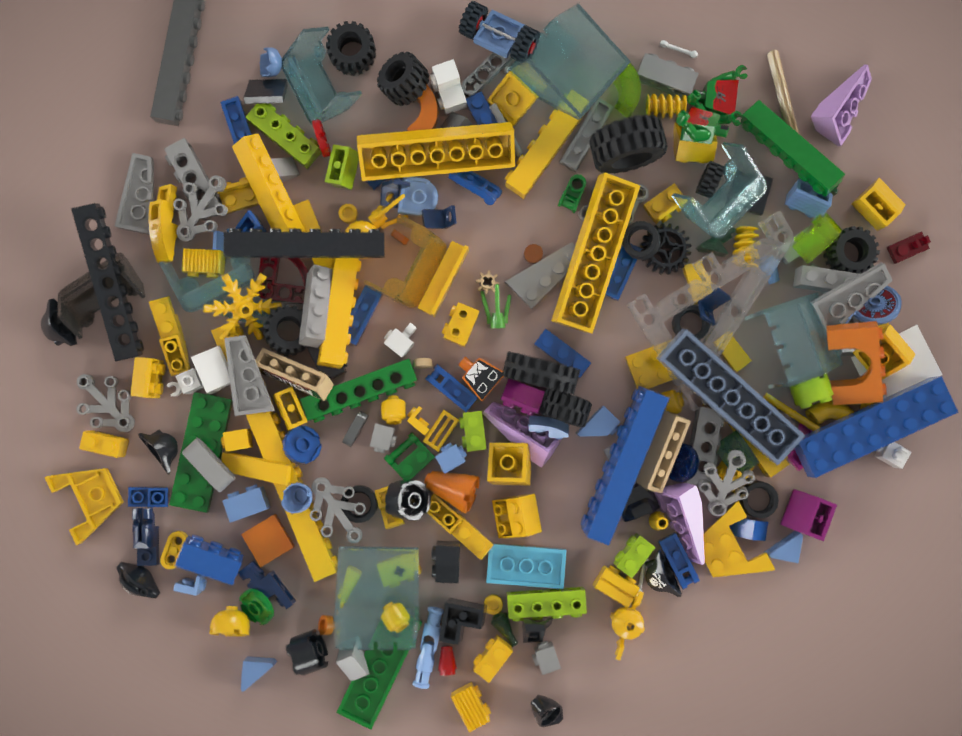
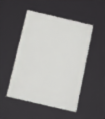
(921, 368)

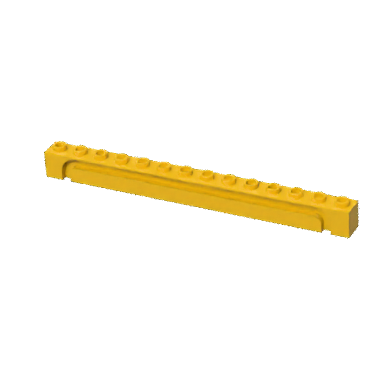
(270, 438)

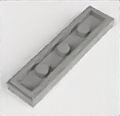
(580, 144)

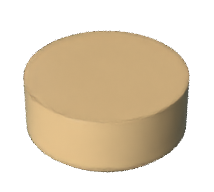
(422, 363)

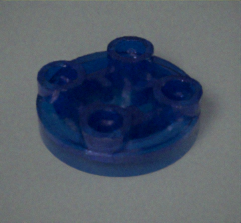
(685, 465)

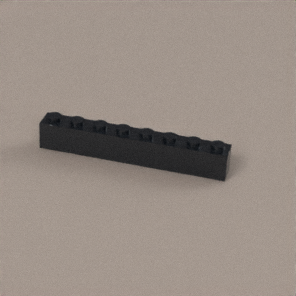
(304, 244)

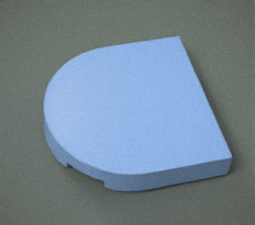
(418, 196)

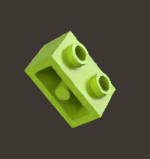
(342, 167)
(474, 431)
(633, 555)

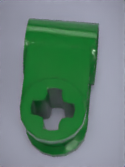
(572, 196)

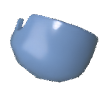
(270, 62)
(296, 498)

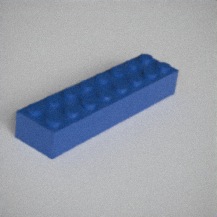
(875, 426)
(623, 465)

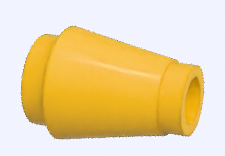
(655, 518)

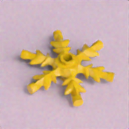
(240, 302)

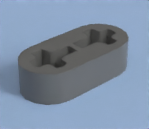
(355, 428)

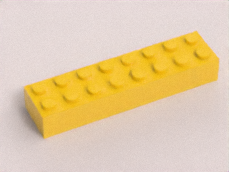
(436, 151)
(595, 253)

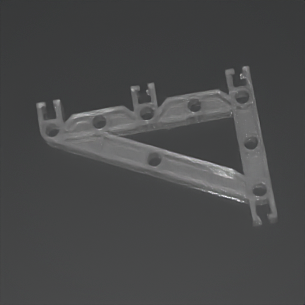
(765, 258)

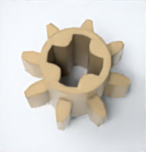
(486, 287)

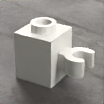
(399, 341)
(187, 383)
(893, 455)

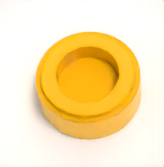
(348, 213)
(494, 604)

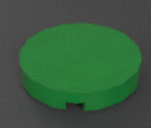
(256, 606)

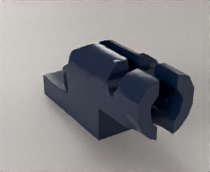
(145, 536)
(267, 584)

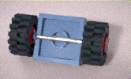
(498, 32)

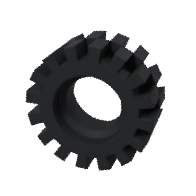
(710, 179)

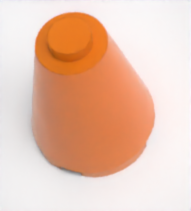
(454, 488)

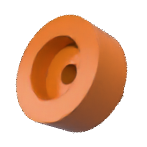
(326, 625)

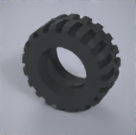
(628, 144)

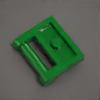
(412, 463)

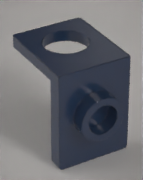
(392, 186)
(439, 218)
(711, 303)

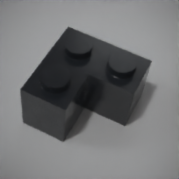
(446, 561)
(460, 615)

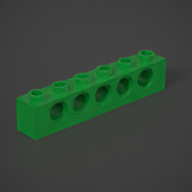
(312, 404)

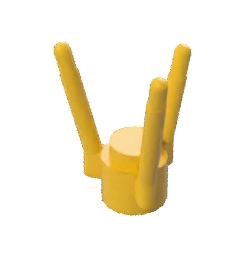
(378, 216)

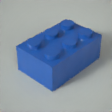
(210, 559)

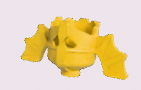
(620, 620)

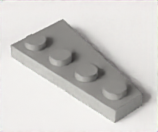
(137, 195)
(541, 277)
(849, 297)
(246, 382)

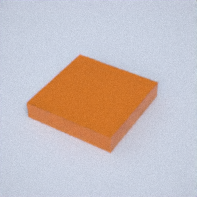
(267, 540)

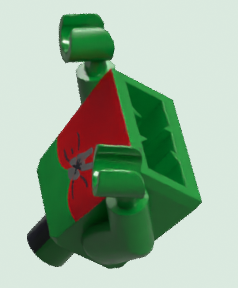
(721, 95)
(700, 124)

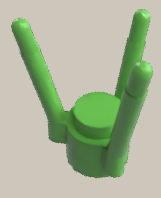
(497, 319)

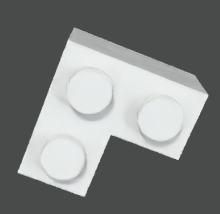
(446, 82)

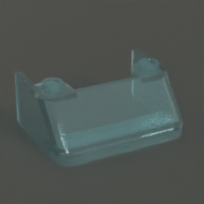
(309, 80)
(732, 200)
(194, 296)

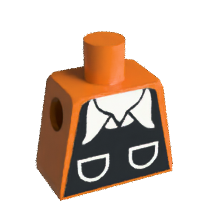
(480, 376)

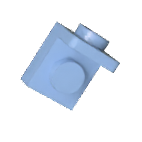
(189, 587)

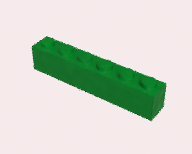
(792, 148)

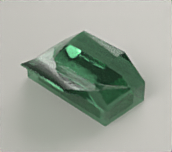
(736, 442)

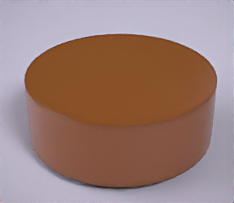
(400, 237)
(533, 253)

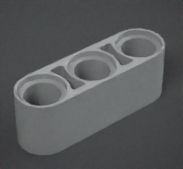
(208, 464)

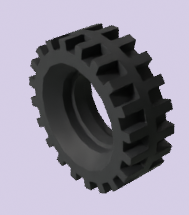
(541, 372)

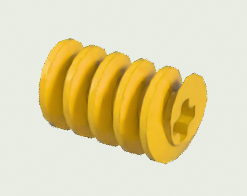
(665, 105)
(744, 239)

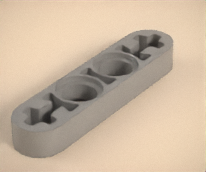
(487, 66)

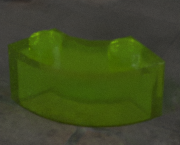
(629, 91)
(817, 237)

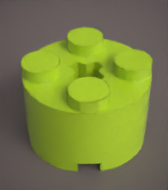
(811, 391)

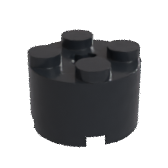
(407, 499)
(307, 652)

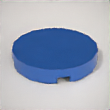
(301, 445)

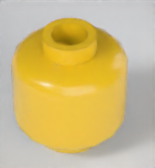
(675, 402)
(393, 410)
(395, 617)

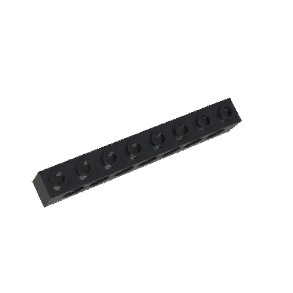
(82, 217)

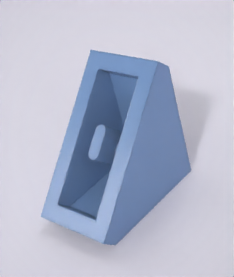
(788, 548)
(253, 669)

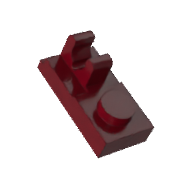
(908, 247)

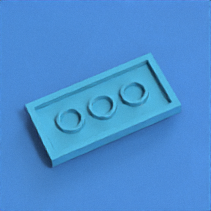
(526, 566)

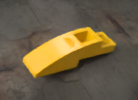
(161, 229)
(171, 335)
(459, 527)

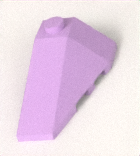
(836, 111)
(516, 430)
(685, 511)

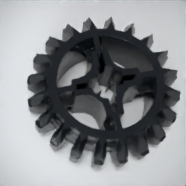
(666, 256)

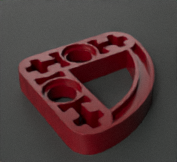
(275, 287)

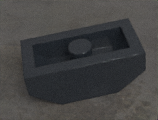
(639, 504)
(534, 631)

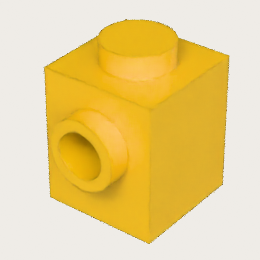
(237, 440)

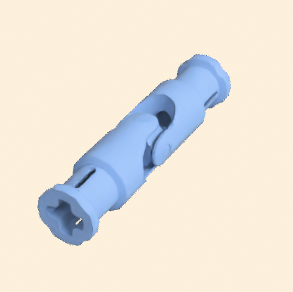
(426, 659)

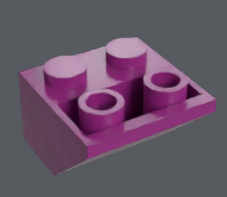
(522, 396)
(808, 514)

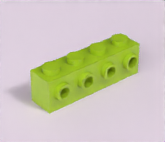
(283, 134)
(546, 603)

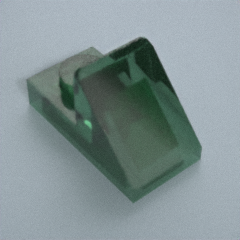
(714, 244)

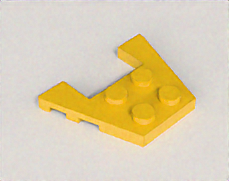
(95, 494)
(724, 553)

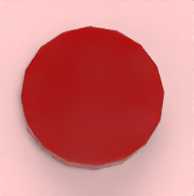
(321, 138)

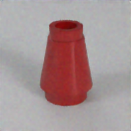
(447, 661)

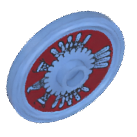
(881, 308)

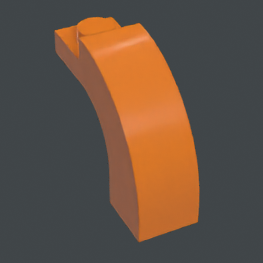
(429, 113)

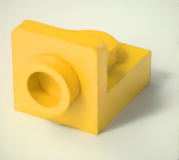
(420, 424)

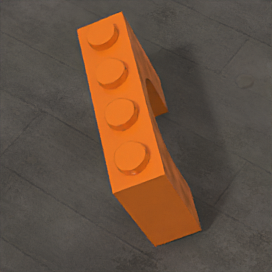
(866, 338)

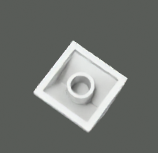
(212, 369)

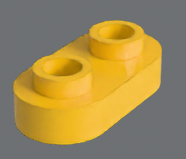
(172, 548)

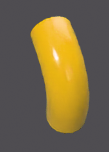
(822, 411)

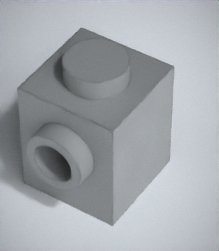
(383, 438)
(546, 657)

